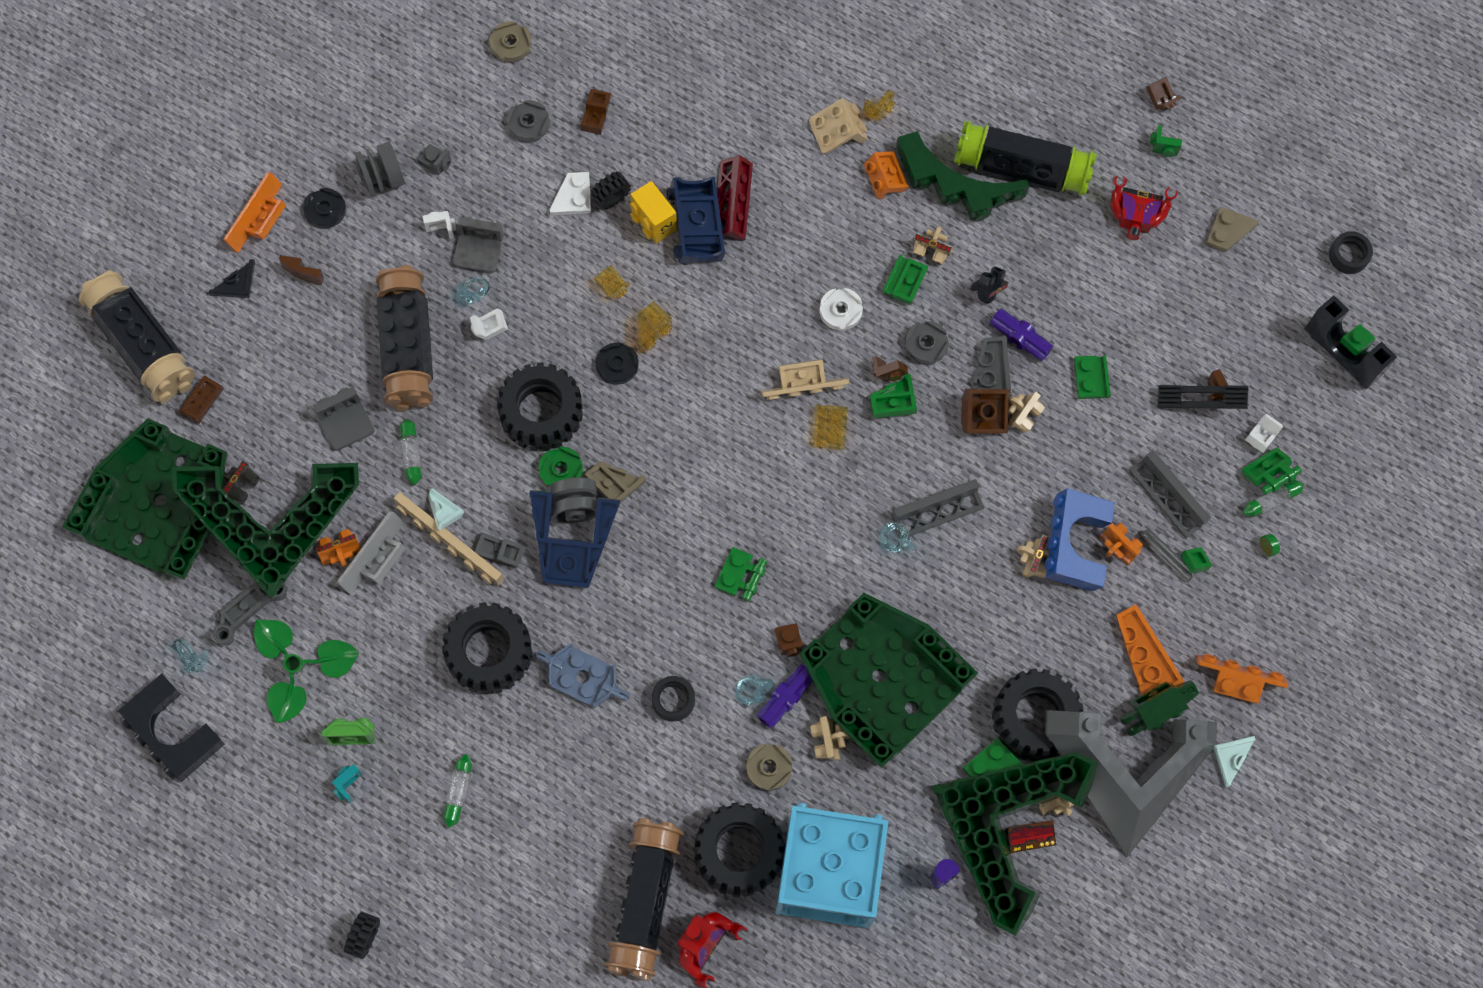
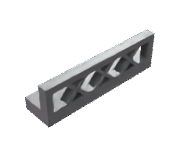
(1175, 489)
(939, 500)

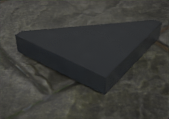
(236, 284)

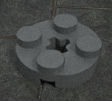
(531, 132)
(924, 331)

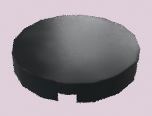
(320, 213)
(617, 363)

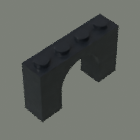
(1328, 331)
(141, 715)

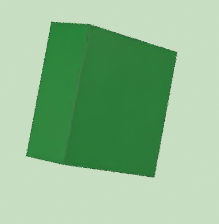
(1196, 560)

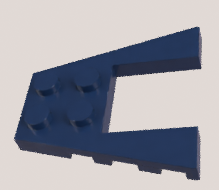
(570, 560)

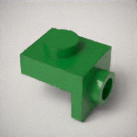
(1165, 145)
(1358, 340)

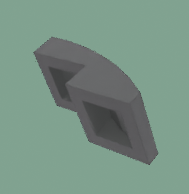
(499, 550)

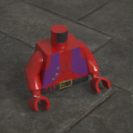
(1138, 209)
(700, 942)

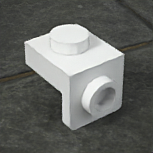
(439, 220)
(489, 324)
(1264, 433)

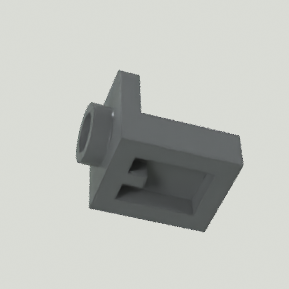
(435, 159)

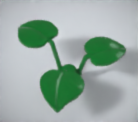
(288, 700)

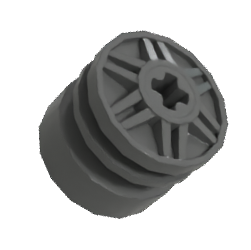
(379, 168)

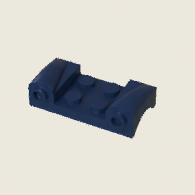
(697, 220)

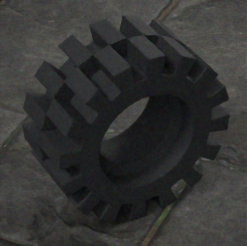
(610, 190)
(362, 935)

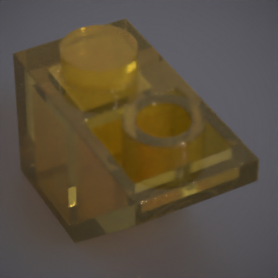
(651, 325)

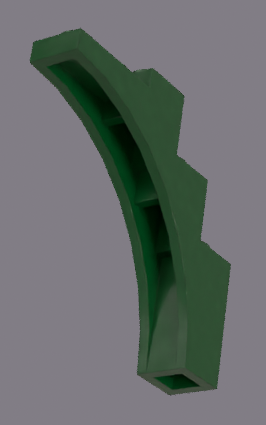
(951, 186)

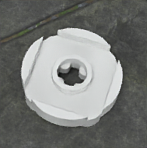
(837, 320)

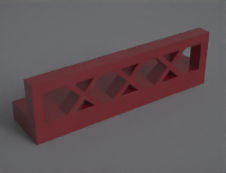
(737, 196)

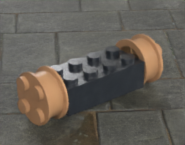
(404, 338)
(645, 899)

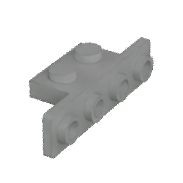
(376, 555)

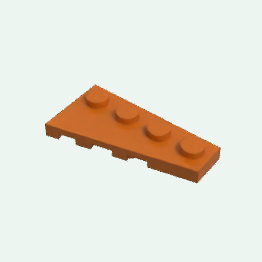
(1146, 654)

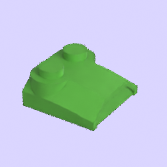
(350, 732)

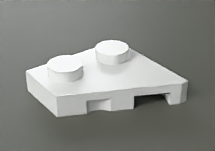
(573, 195)

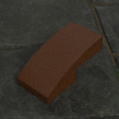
(596, 111)
(296, 268)

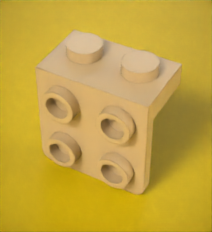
(837, 125)

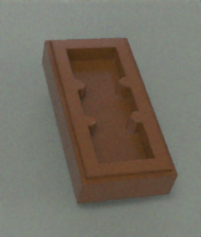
(201, 399)

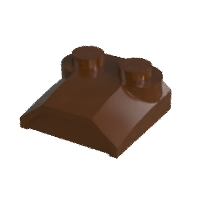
(985, 410)

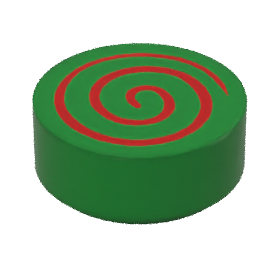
(1270, 545)

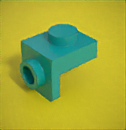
(346, 777)

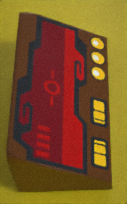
(1031, 836)

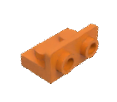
(885, 173)

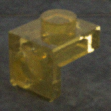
(878, 111)
(612, 283)

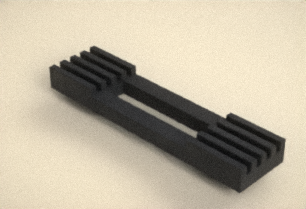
(1235, 397)

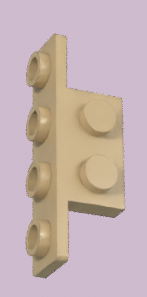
(803, 377)

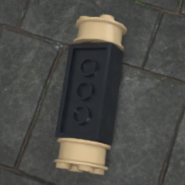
(137, 336)

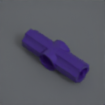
(1021, 334)
(785, 696)

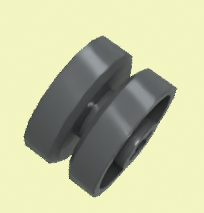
(573, 500)

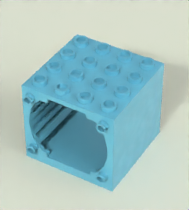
(832, 866)

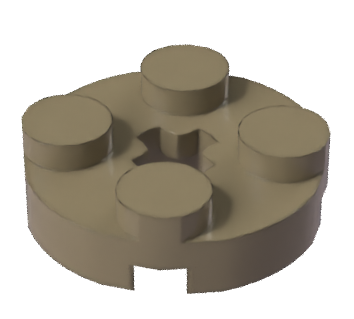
(512, 31)
(769, 754)

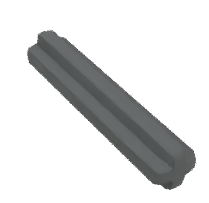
(1166, 554)

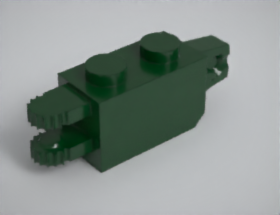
(1159, 705)

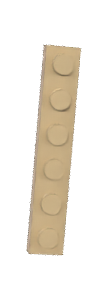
(455, 546)

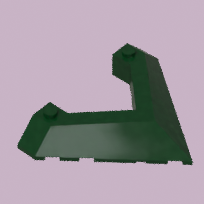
(263, 553)
(974, 812)

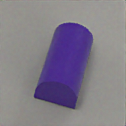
(944, 872)

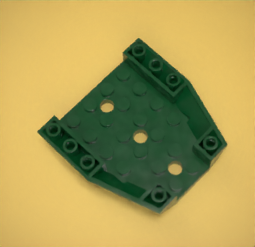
(121, 503)
(916, 670)

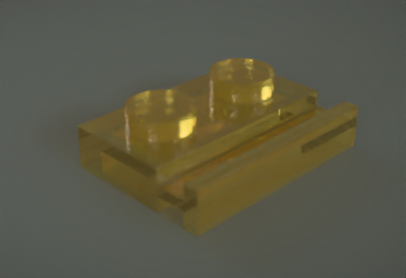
(830, 427)

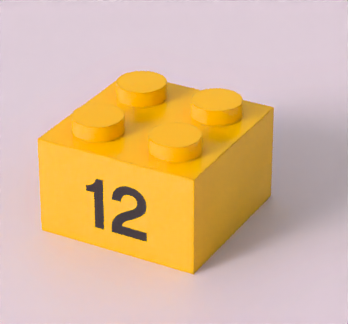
(653, 212)

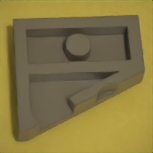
(1229, 228)
(614, 482)

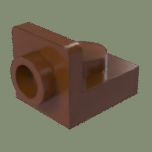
(1217, 379)
(789, 640)

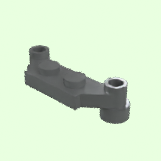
(241, 610)

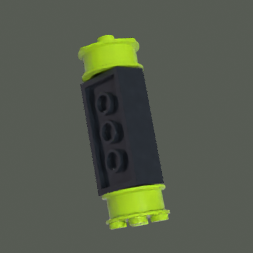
(1025, 157)

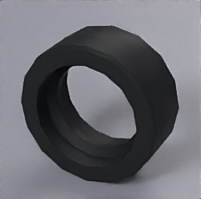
(1359, 240)
(673, 681)

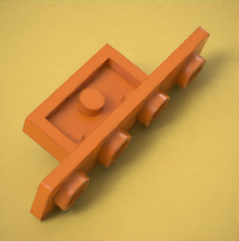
(258, 214)
(1239, 680)

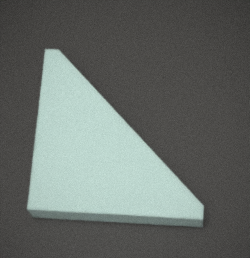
(443, 509)
(1231, 756)

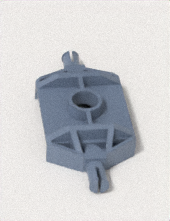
(569, 662)

